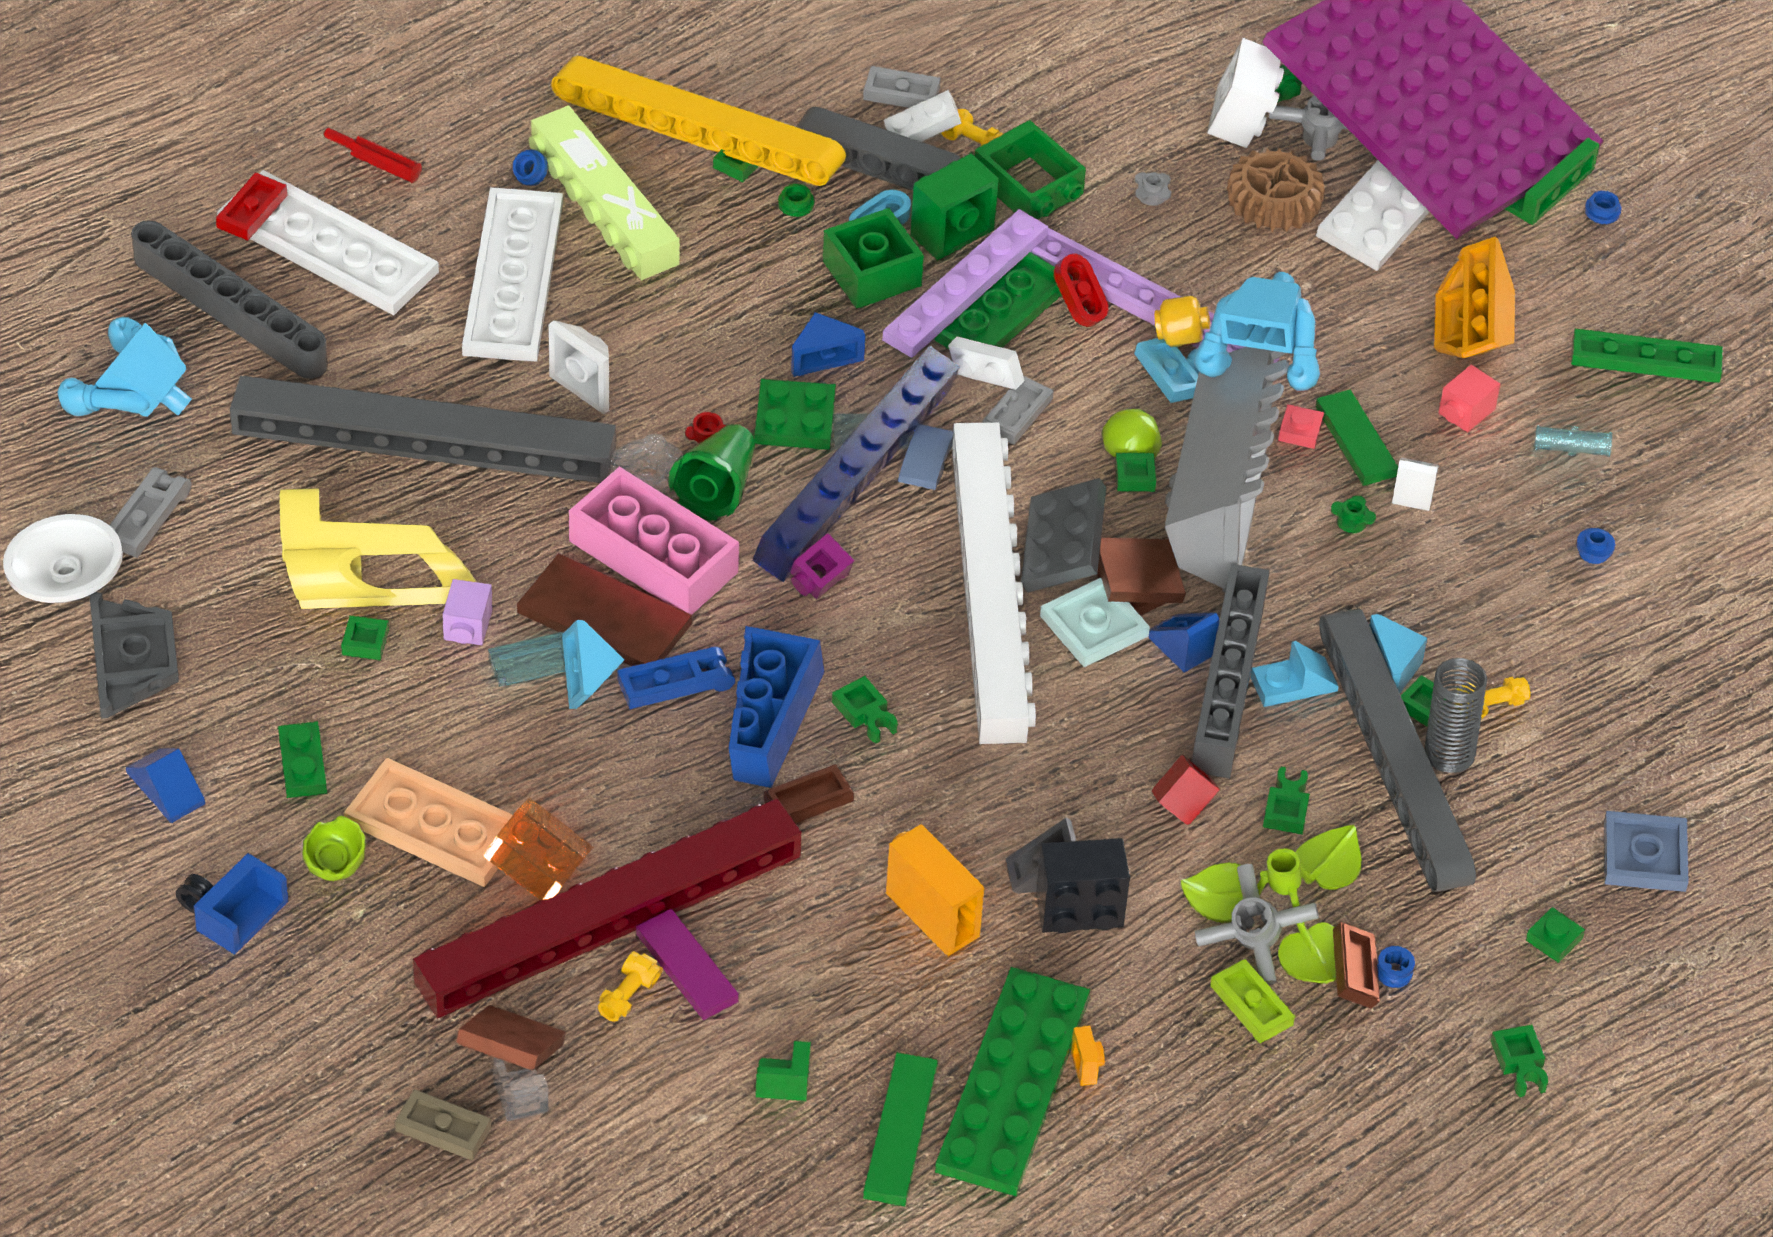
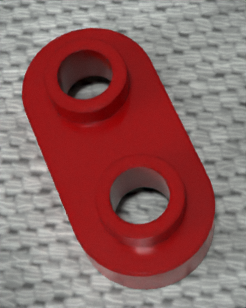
(1081, 291)

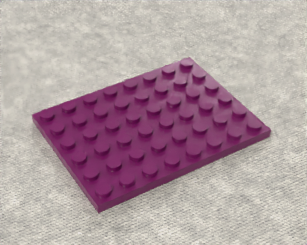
(1433, 100)

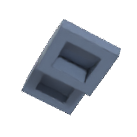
(926, 457)

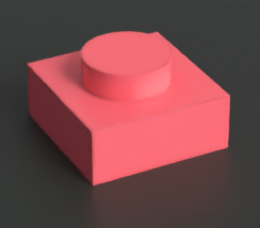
(1301, 426)

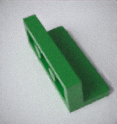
(1556, 183)

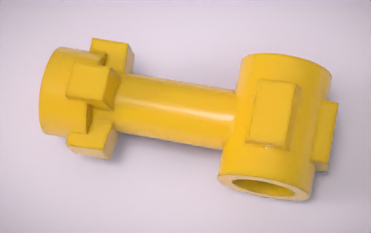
(969, 130)
(1513, 691)
(638, 971)

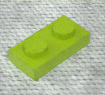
(1252, 1001)

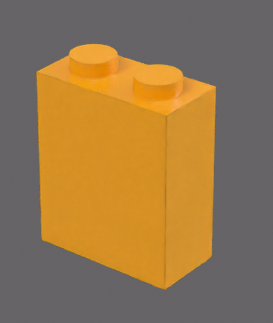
(934, 889)

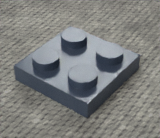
(1645, 851)

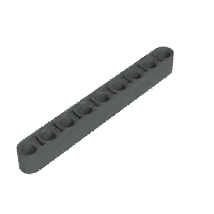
(1397, 751)

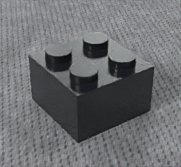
(1082, 885)

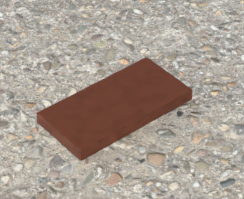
(626, 618)

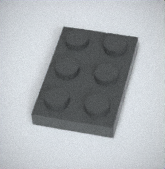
(1063, 535)

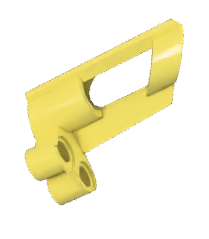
(326, 557)

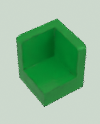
(785, 1077)

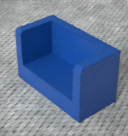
(241, 903)

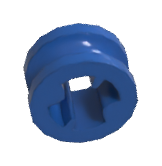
(1406, 963)

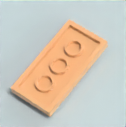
(429, 820)

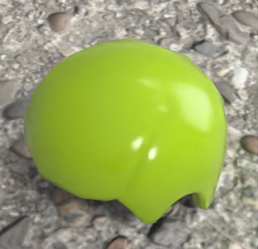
(1131, 433)
(334, 849)

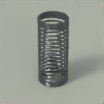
(1474, 710)

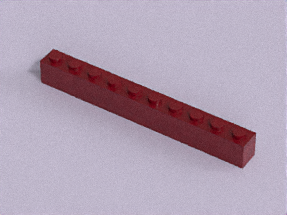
(605, 908)

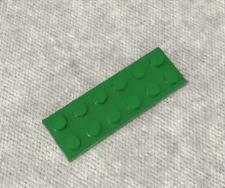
(1012, 1081)

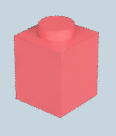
(1469, 398)

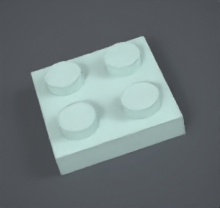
(1093, 625)

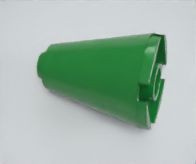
(714, 473)

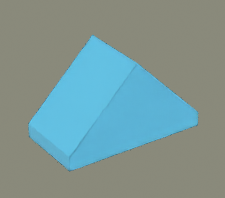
(1400, 648)
(587, 662)

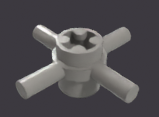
(1318, 123)
(1259, 939)

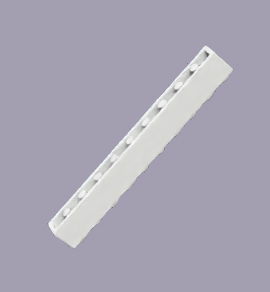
(990, 584)

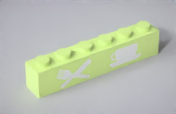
(605, 193)

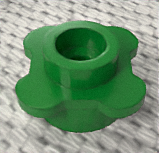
(1353, 514)

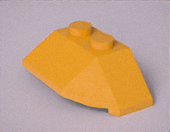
(1475, 303)

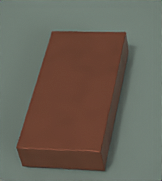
(812, 793)
(1356, 965)

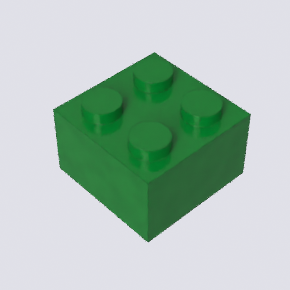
(954, 206)
(873, 258)

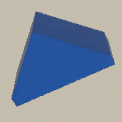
(826, 345)
(1186, 638)
(167, 782)

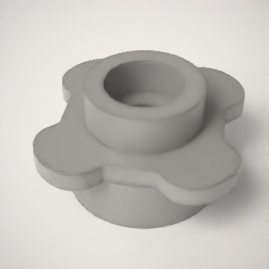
(1152, 188)

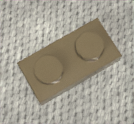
(443, 1124)

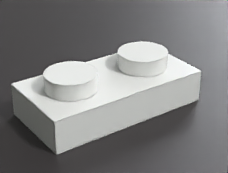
(925, 118)
(986, 362)

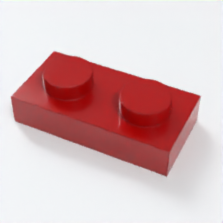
(251, 206)

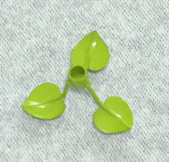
(1328, 858)

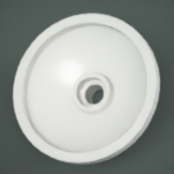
(62, 558)

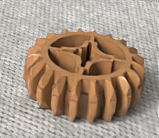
(1275, 189)

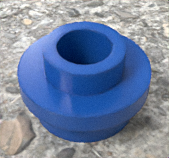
(523, 163)
(1603, 207)
(1595, 545)

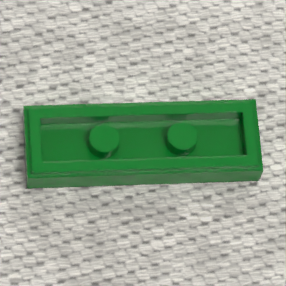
(1357, 437)

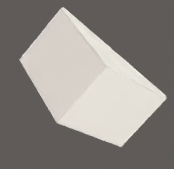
(1415, 484)

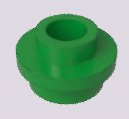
(796, 200)

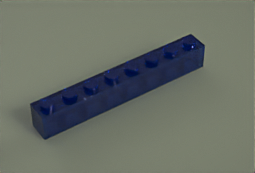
(856, 463)

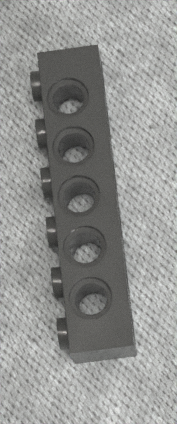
(1230, 670)

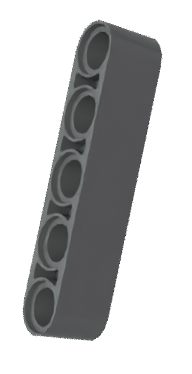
(876, 149)

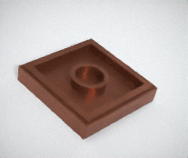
(1140, 571)
(510, 1037)

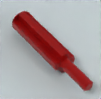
(378, 155)

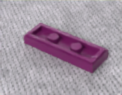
(687, 964)

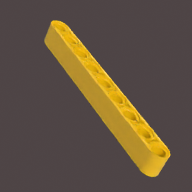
(699, 120)

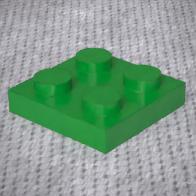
(795, 414)

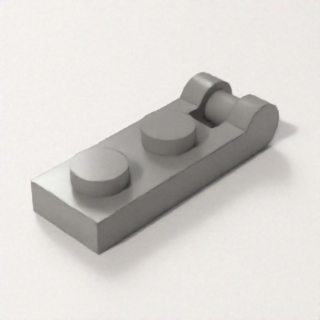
(148, 509)

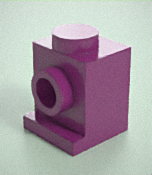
(826, 557)

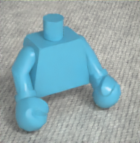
(1265, 317)
(136, 378)

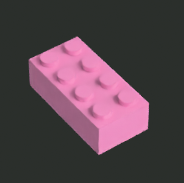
(653, 541)

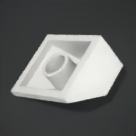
(580, 363)

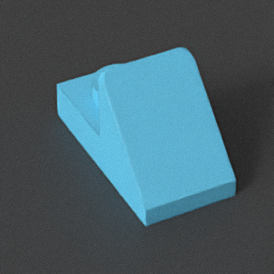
(1298, 678)

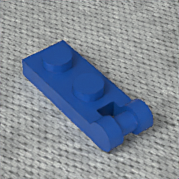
(675, 677)

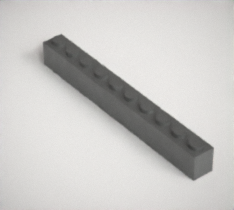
(423, 429)

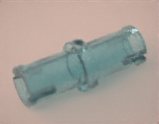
(1573, 441)

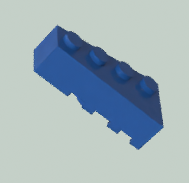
(772, 699)

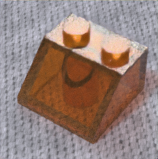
(537, 850)

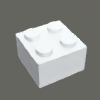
(1246, 94)

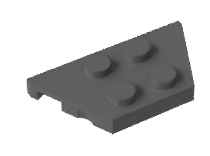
(131, 652)

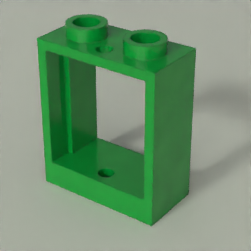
(1031, 142)

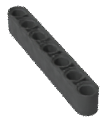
(230, 299)

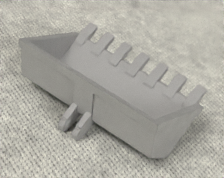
(1223, 464)

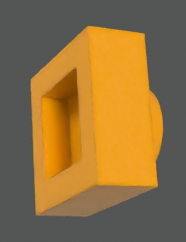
(1086, 1055)

